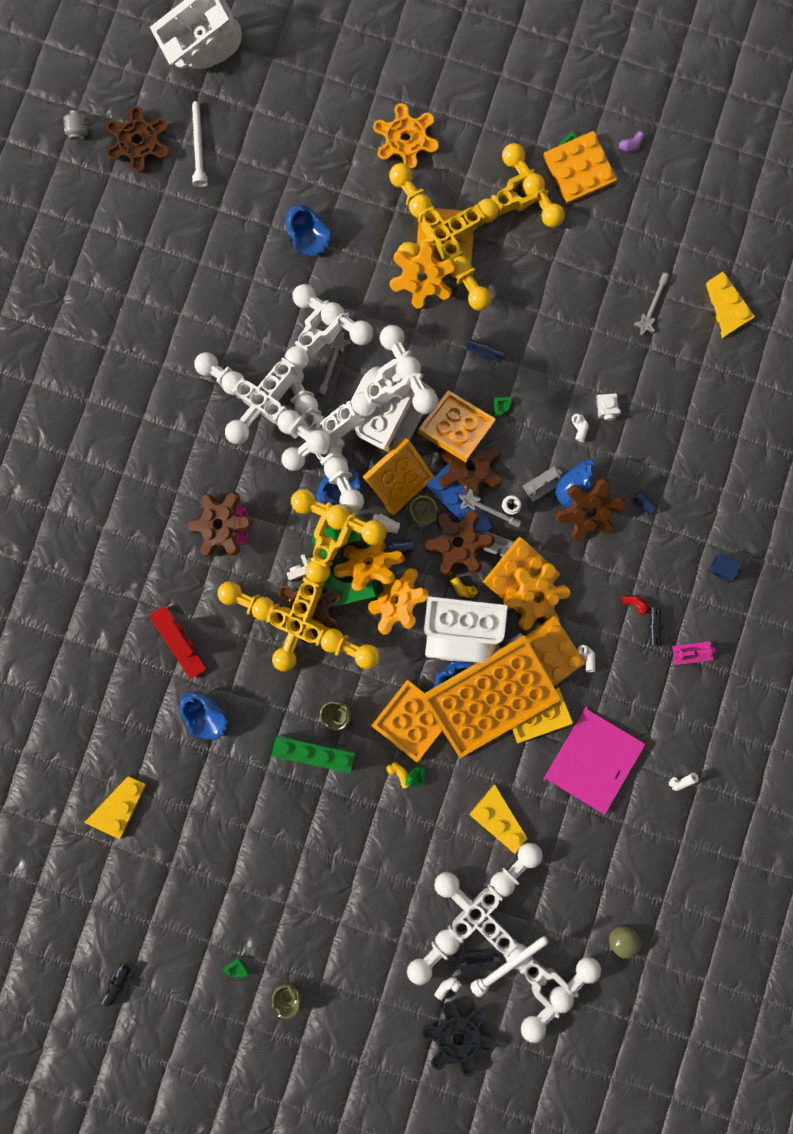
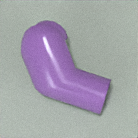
(632, 145)

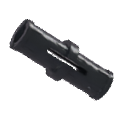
(655, 626)
(115, 985)

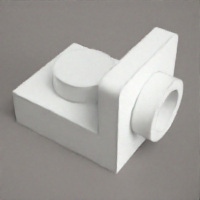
(607, 406)
(297, 571)

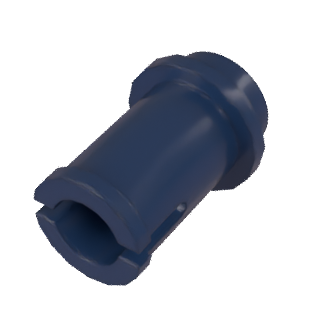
(645, 502)
(403, 546)

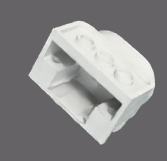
(198, 33)
(391, 420)
(463, 629)

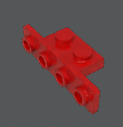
(177, 642)

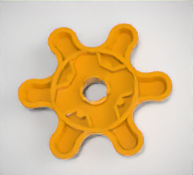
(405, 125)
(424, 263)
(363, 573)
(528, 588)
(403, 609)

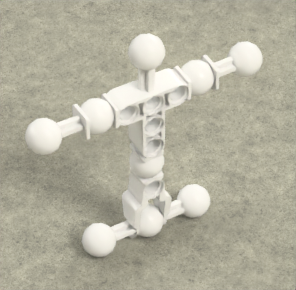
(295, 359)
(362, 405)
(449, 940)

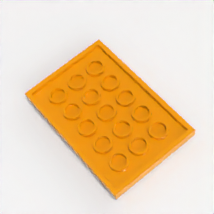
(491, 697)

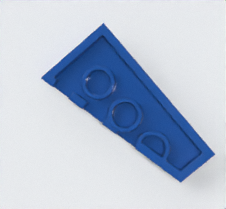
(450, 499)

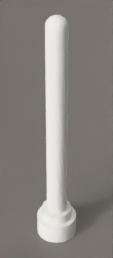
(199, 178)
(481, 986)

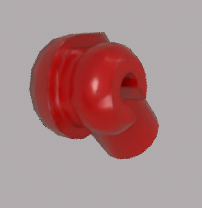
(641, 605)

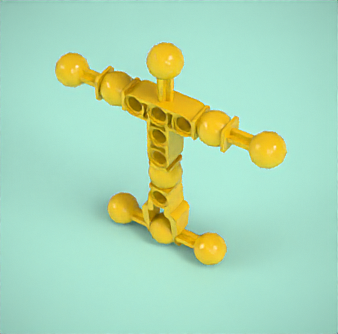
(484, 212)
(317, 573)

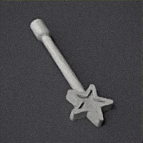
(646, 321)
(339, 343)
(470, 500)

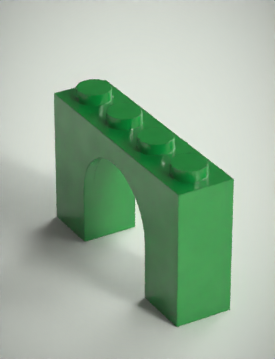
(343, 586)
(316, 755)

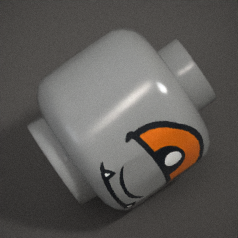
(76, 125)

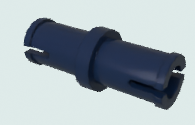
(485, 350)

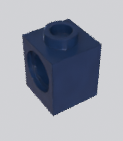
(725, 568)

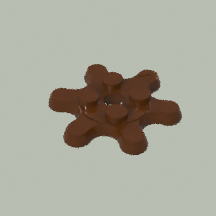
(137, 128)
(470, 479)
(583, 502)
(231, 524)
(468, 551)
(321, 612)

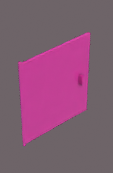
(592, 760)

